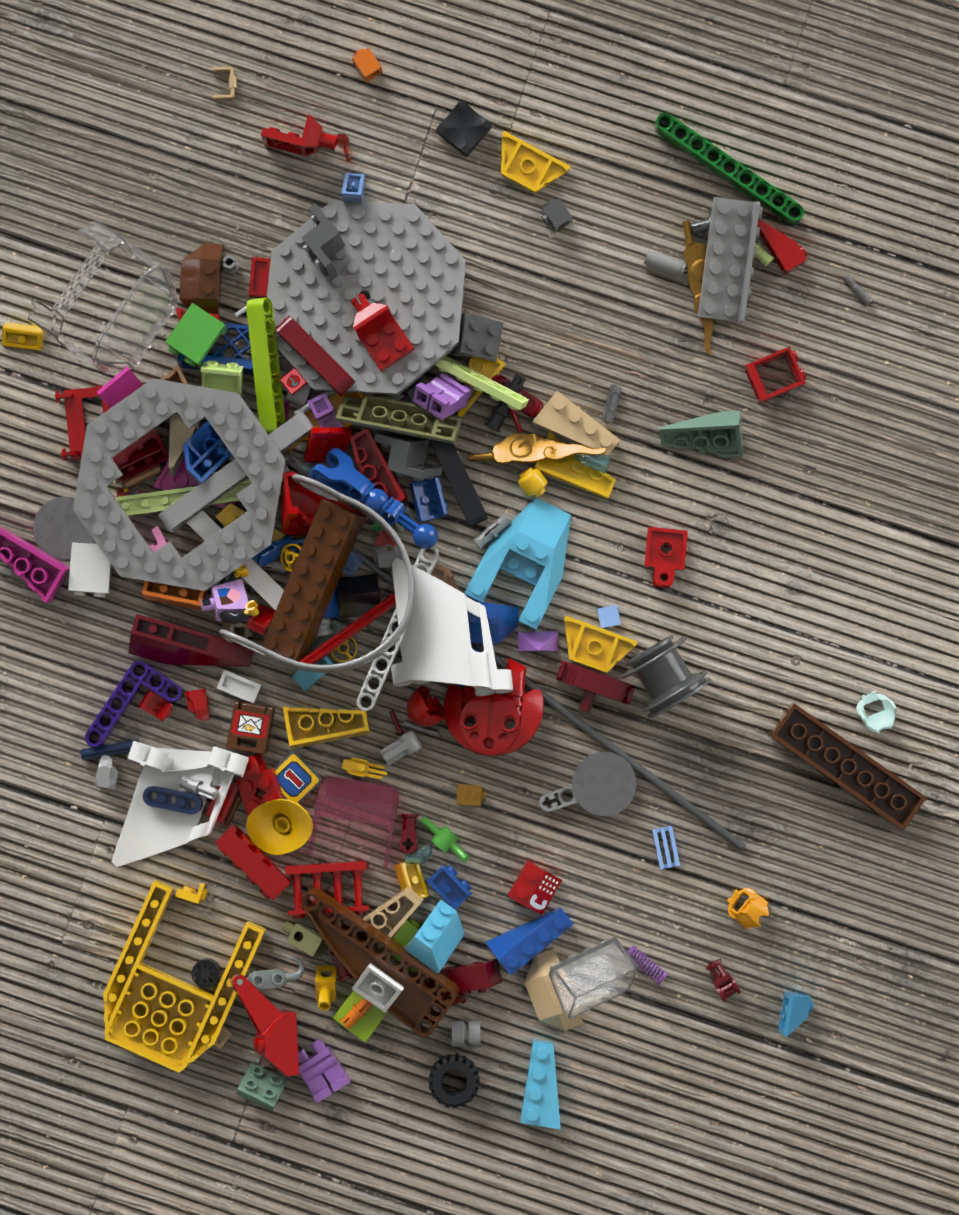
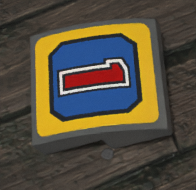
(296, 777)

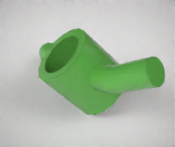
(444, 839)

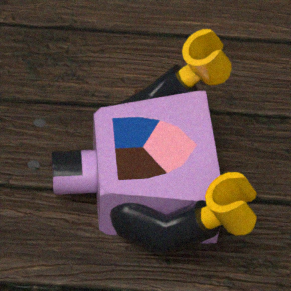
(230, 599)

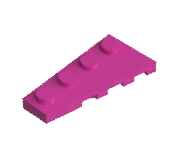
(181, 480)

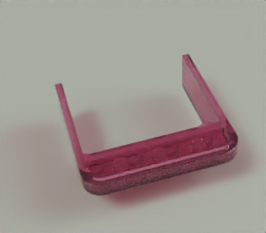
(356, 802)

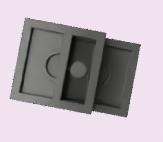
(322, 242)
(478, 338)
(408, 455)

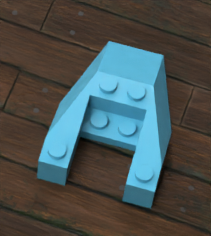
(531, 550)

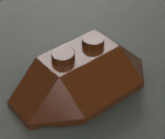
(202, 278)

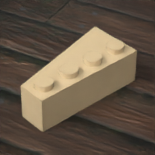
(574, 425)
(393, 913)

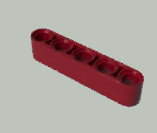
(314, 355)

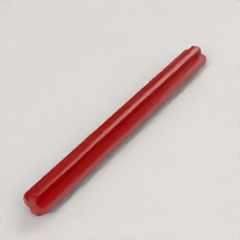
(350, 630)

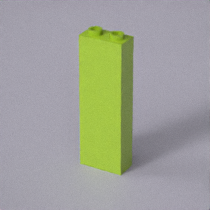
(365, 1026)

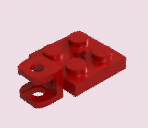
(665, 563)
(257, 777)

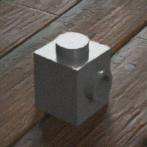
(556, 215)

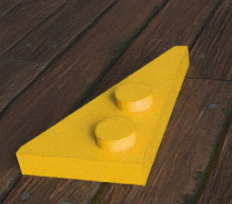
(485, 368)

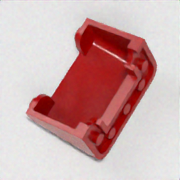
(299, 506)

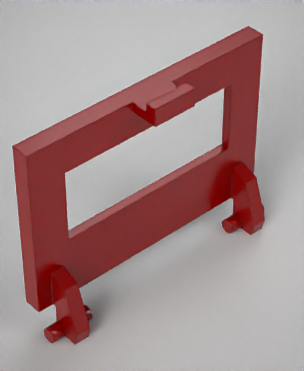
(75, 418)

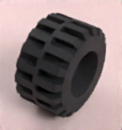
(454, 1098)

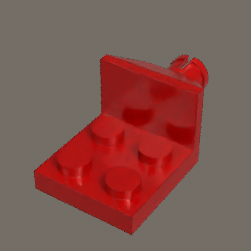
(310, 143)
(380, 333)

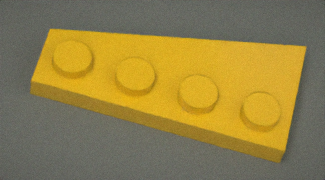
(576, 474)

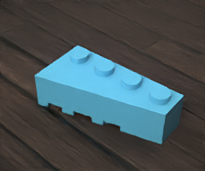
(541, 1095)

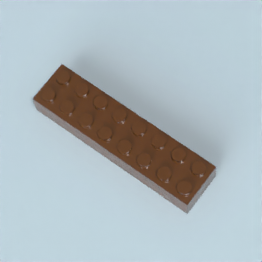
(313, 581)
(847, 766)

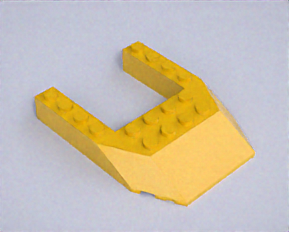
(161, 1013)

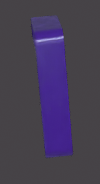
(127, 698)

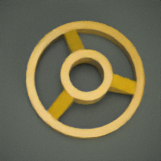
(287, 553)
(346, 652)

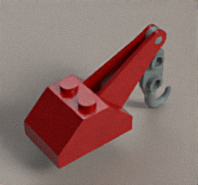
(275, 1028)

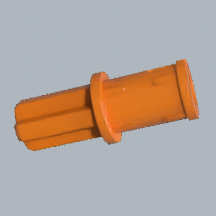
(356, 1013)

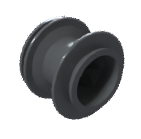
(665, 675)

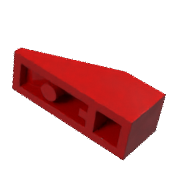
(785, 250)

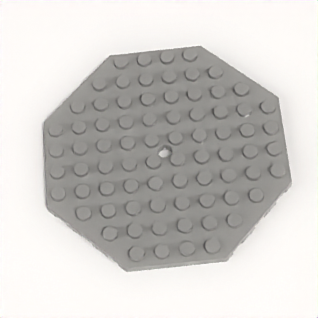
(396, 260)

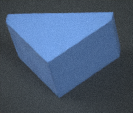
(353, 187)

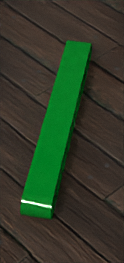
(723, 160)

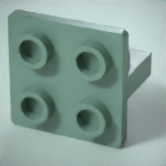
(261, 1087)

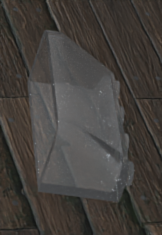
(593, 977)

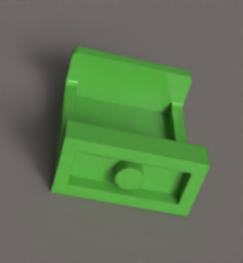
(195, 335)

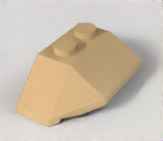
(543, 993)

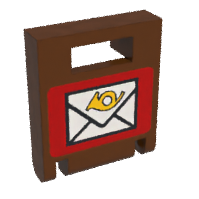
(252, 724)

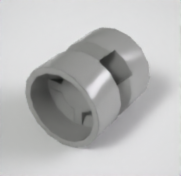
(465, 1033)

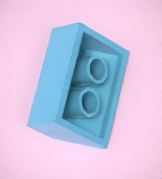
(437, 937)

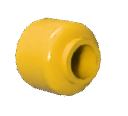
(532, 482)

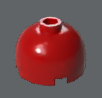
(424, 709)

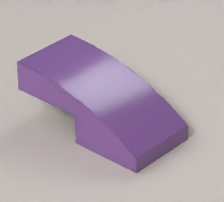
(323, 411)

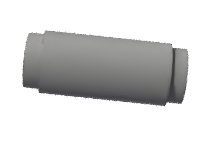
(664, 264)

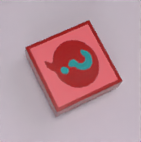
(293, 381)

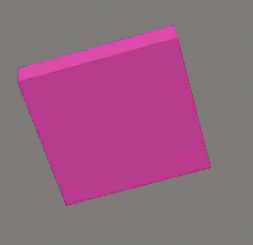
(119, 387)

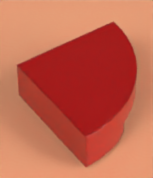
(383, 539)

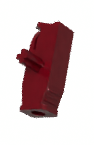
(594, 684)

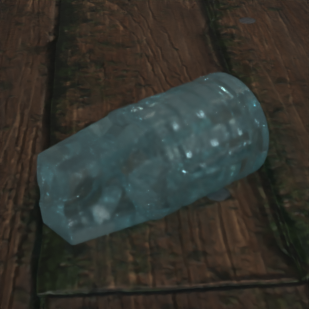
(595, 462)

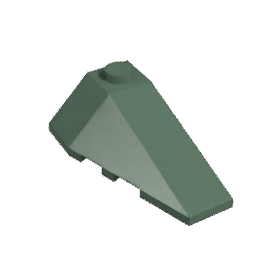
(712, 433)

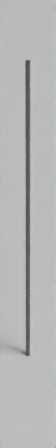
(590, 731)

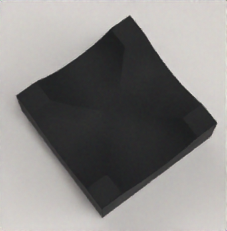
(463, 128)

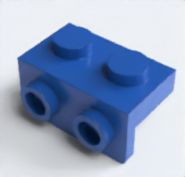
(428, 499)
(449, 886)

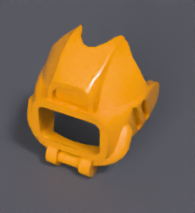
(750, 911)

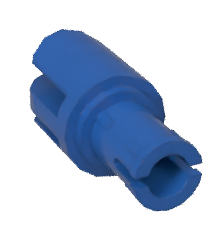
(272, 552)

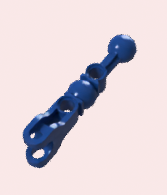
(350, 482)

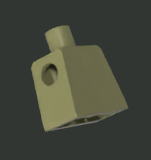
(312, 941)

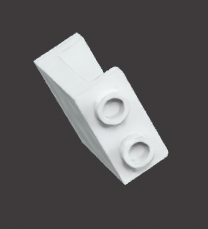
(89, 570)

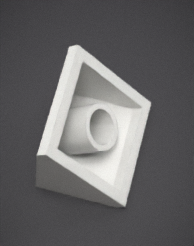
(378, 987)

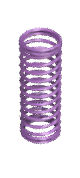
(661, 978)

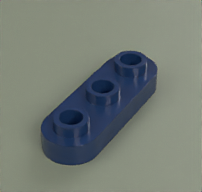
(164, 800)

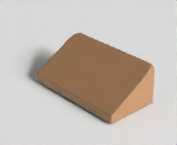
(143, 476)

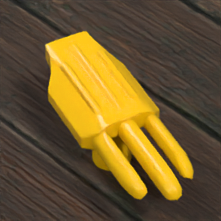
(361, 767)

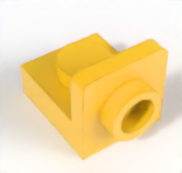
(187, 893)

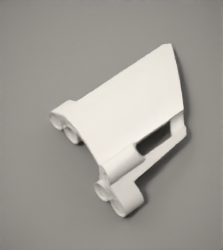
(438, 637)
(157, 830)

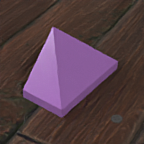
(538, 641)

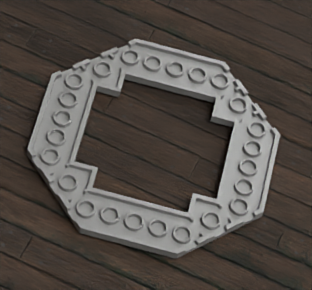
(116, 532)

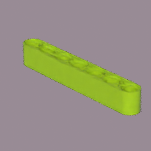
(265, 363)

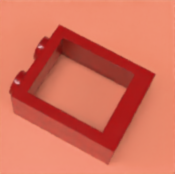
(756, 383)

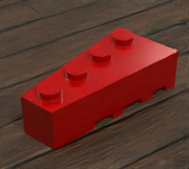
(253, 862)

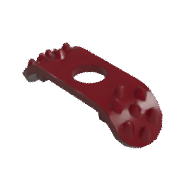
(533, 406)

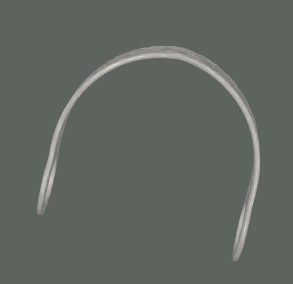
(333, 495)

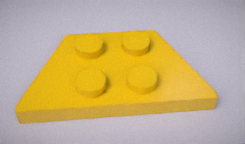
(529, 165)
(595, 645)

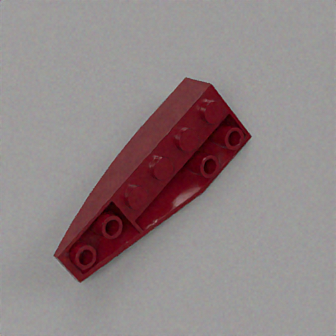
(183, 646)

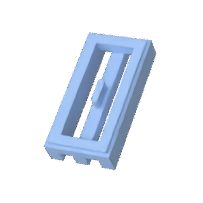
(673, 844)

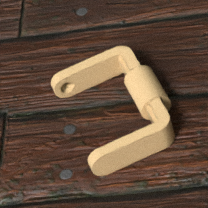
(232, 83)

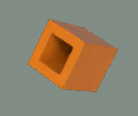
(366, 64)

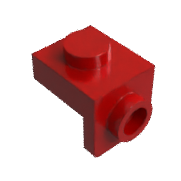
(156, 705)

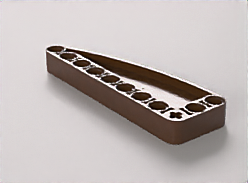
(356, 952)

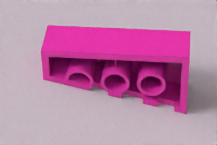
(37, 568)

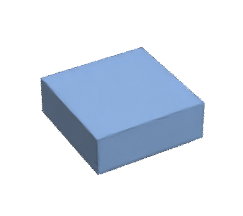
(608, 616)

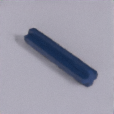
(110, 750)

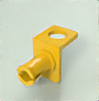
(325, 987)

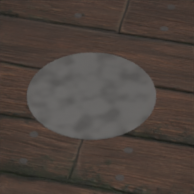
(58, 527)
(604, 783)

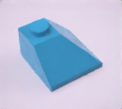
(794, 1012)

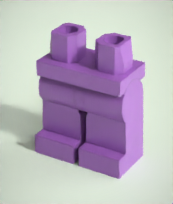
(442, 394)
(320, 1064)

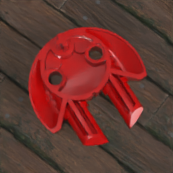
(492, 715)

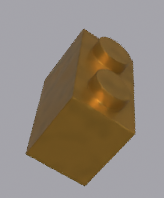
(470, 795)

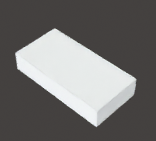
(239, 686)

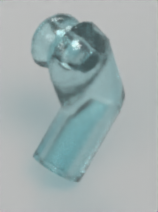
(420, 857)

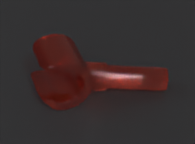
(344, 140)

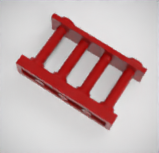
(336, 870)

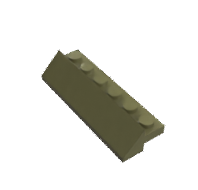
(398, 417)

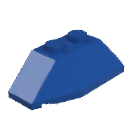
(204, 452)
(501, 621)

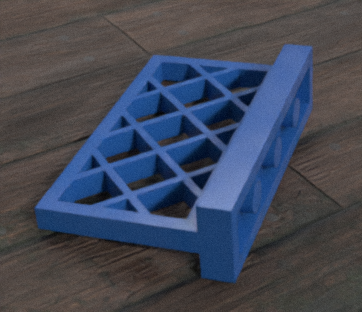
(247, 364)

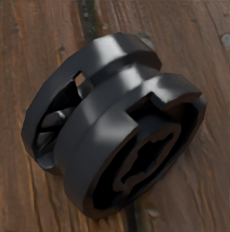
(206, 972)

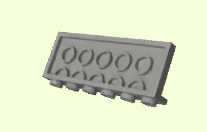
(729, 259)

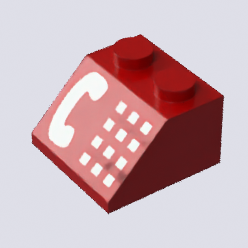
(534, 887)

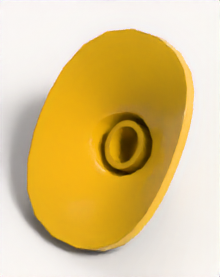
(279, 826)

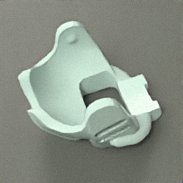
(880, 720)

